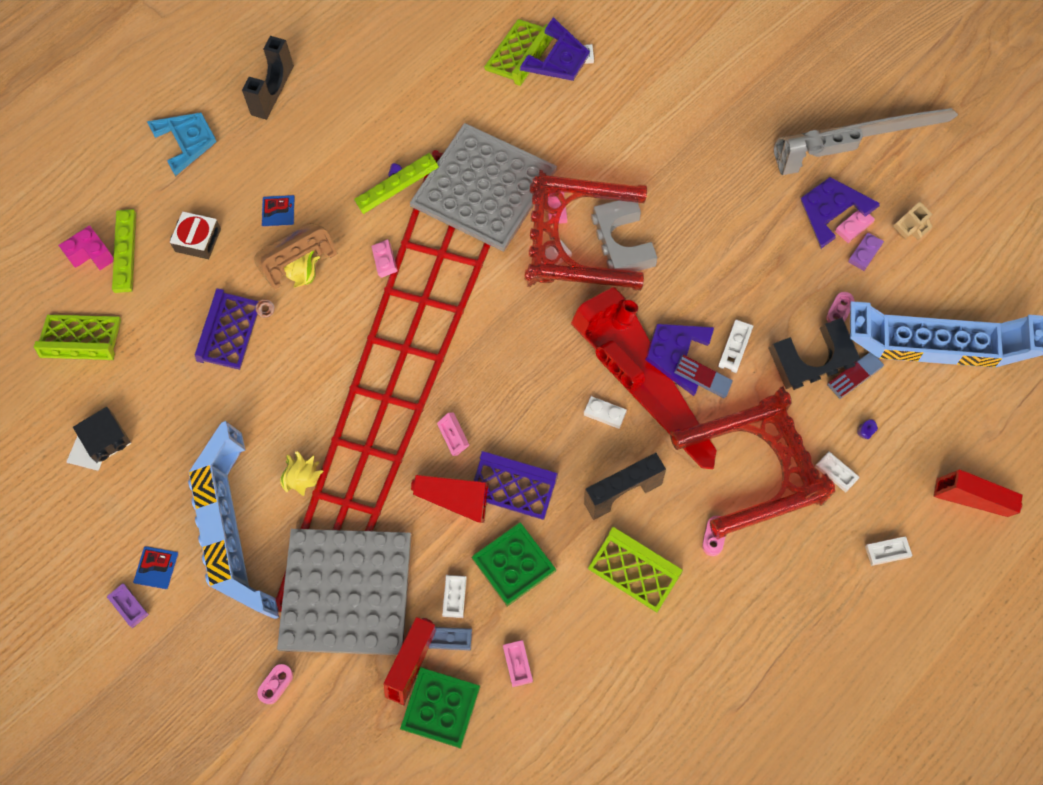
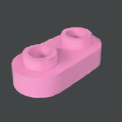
(839, 310)
(709, 537)
(274, 683)

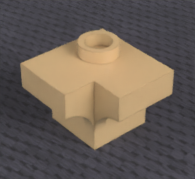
(915, 222)

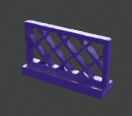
(211, 329)
(523, 471)

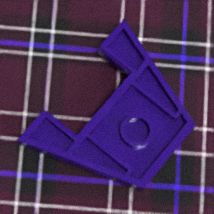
(565, 57)
(828, 202)
(670, 343)

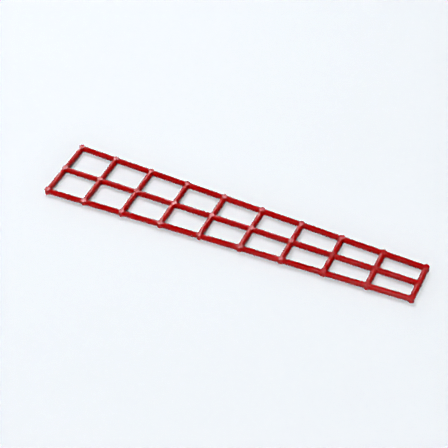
(387, 397)

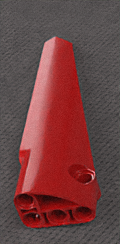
(622, 346)

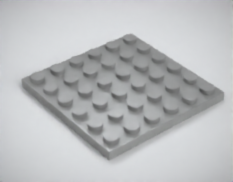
(481, 187)
(345, 592)

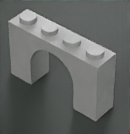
(609, 217)

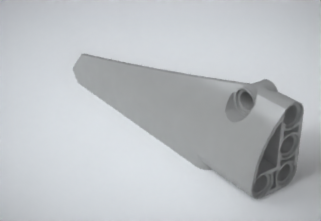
(792, 149)

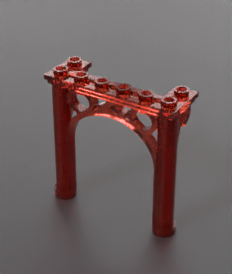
(546, 272)
(773, 411)

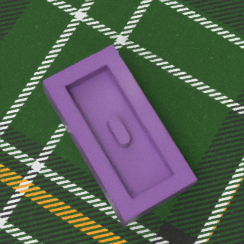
(865, 251)
(127, 605)

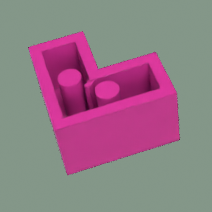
(85, 246)

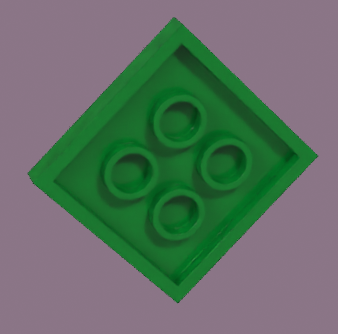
(513, 564)
(440, 708)

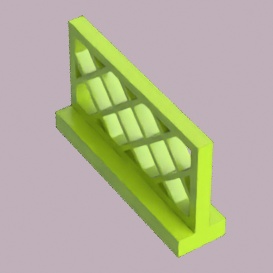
(539, 45)
(76, 349)
(646, 555)

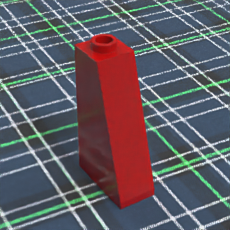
(978, 493)
(456, 495)
(409, 660)

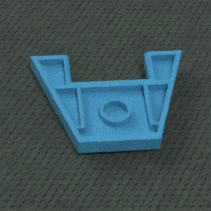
(191, 135)

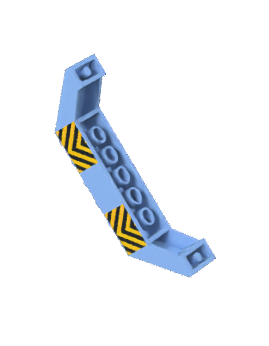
(945, 339)
(218, 522)

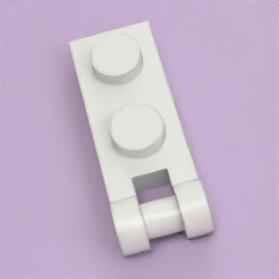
(736, 345)

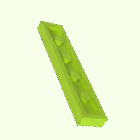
(396, 183)
(124, 251)

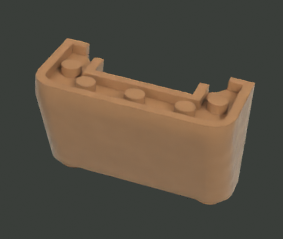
(290, 248)

